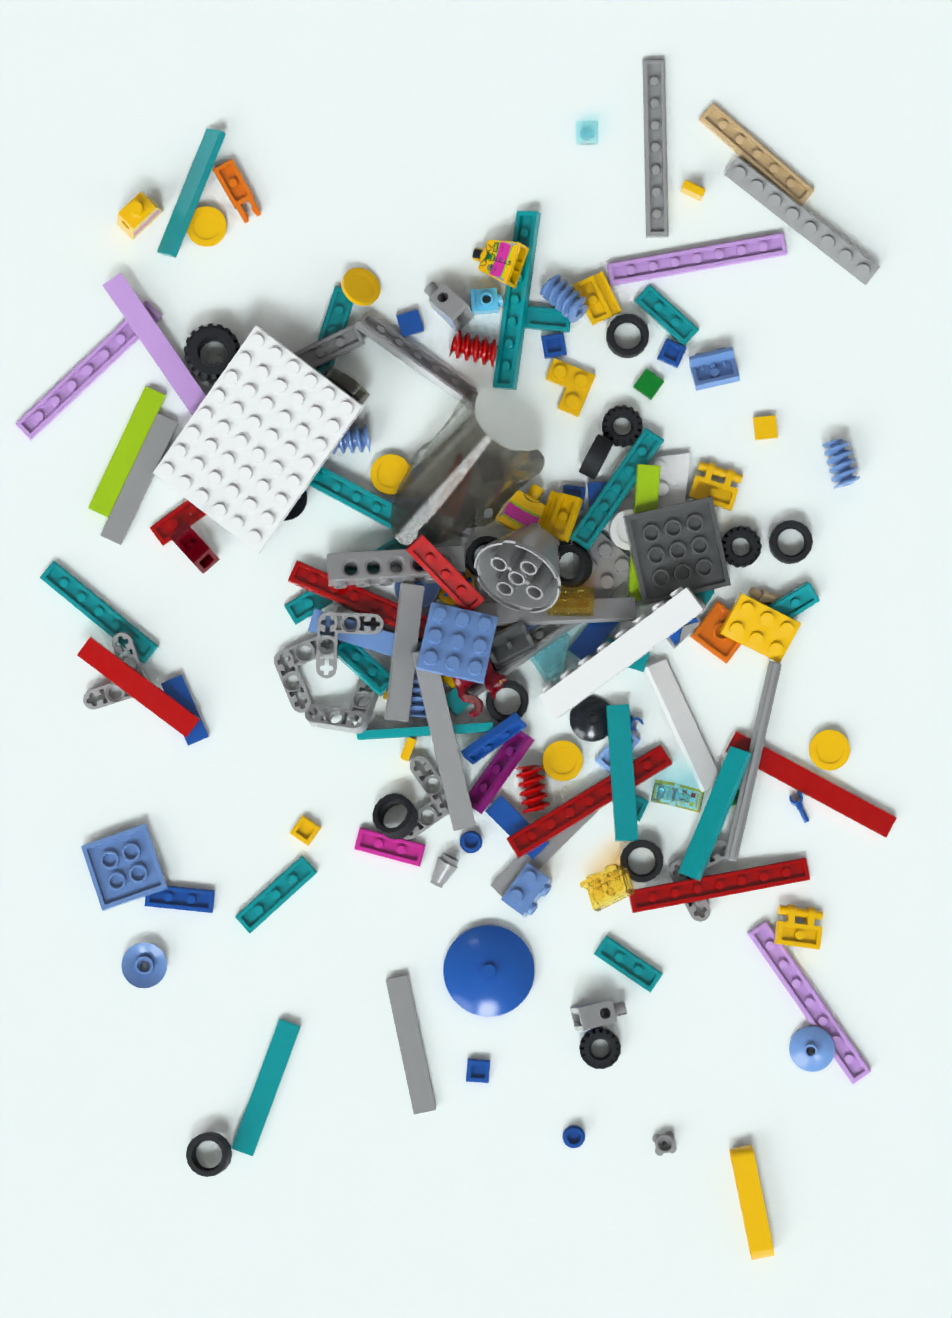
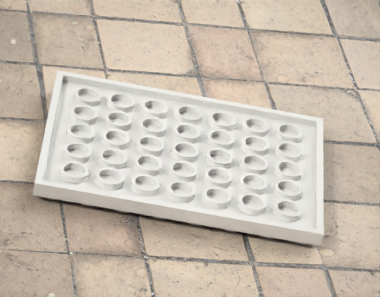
(258, 439)

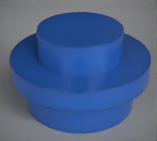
(471, 841)
(573, 1136)

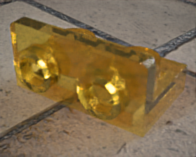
(574, 602)
(608, 886)

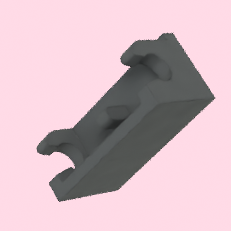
(511, 645)

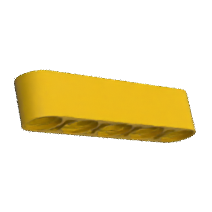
(751, 1202)

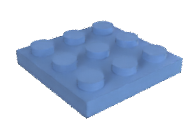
(457, 643)
(124, 867)

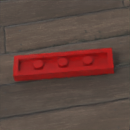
(444, 573)

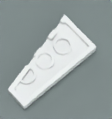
(673, 478)

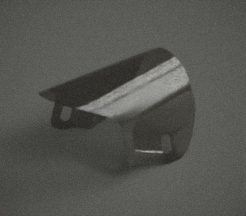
(458, 480)

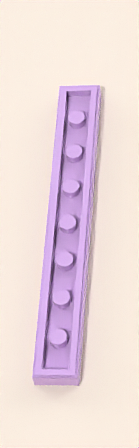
(696, 259)
(155, 342)
(81, 377)
(808, 1000)

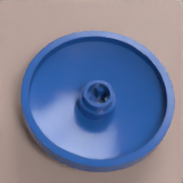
(488, 970)

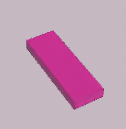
(399, 849)

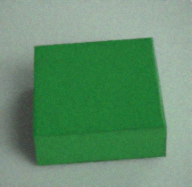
(648, 384)

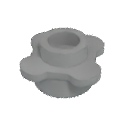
(669, 1147)

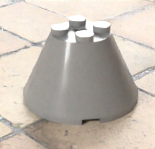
(521, 569)

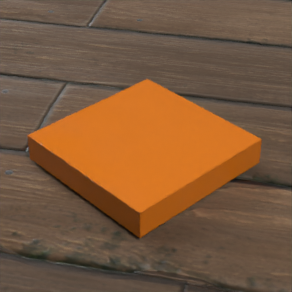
(710, 638)

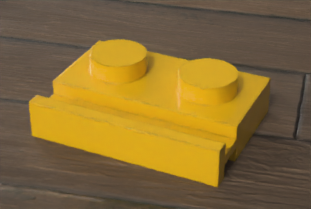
(599, 297)
(560, 515)

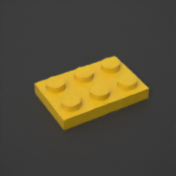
(760, 627)

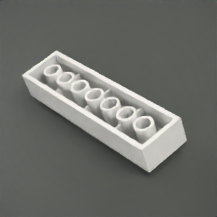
(621, 653)

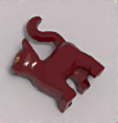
(493, 683)

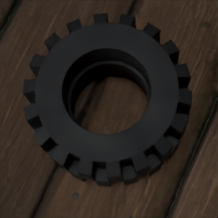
(199, 340)

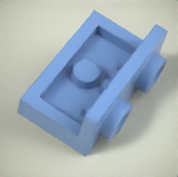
(713, 368)
(527, 890)

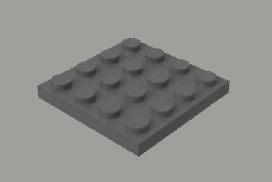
(676, 549)

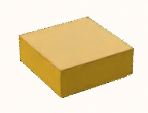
(693, 190)
(765, 427)
(408, 749)
(305, 830)

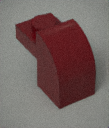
(194, 548)

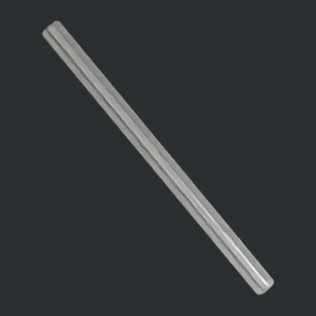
(755, 748)

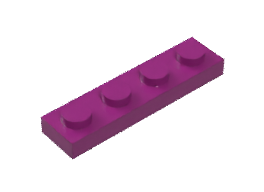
(498, 771)

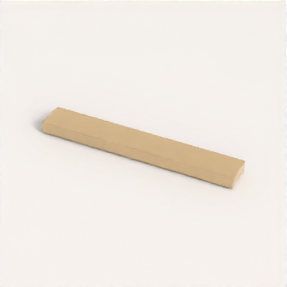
(755, 153)

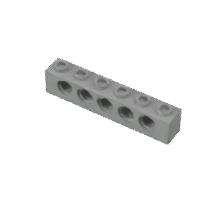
(384, 560)

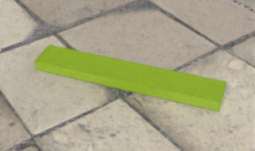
(126, 451)
(644, 499)

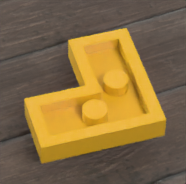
(576, 383)

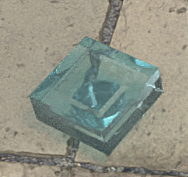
(586, 132)

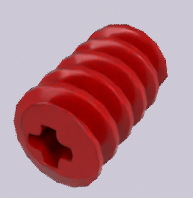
(474, 348)
(533, 788)

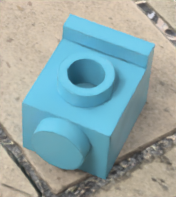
(479, 307)

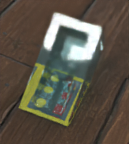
(552, 659)
(677, 796)

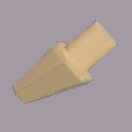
(763, 596)

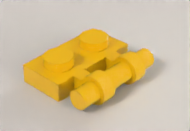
(722, 494)
(798, 934)

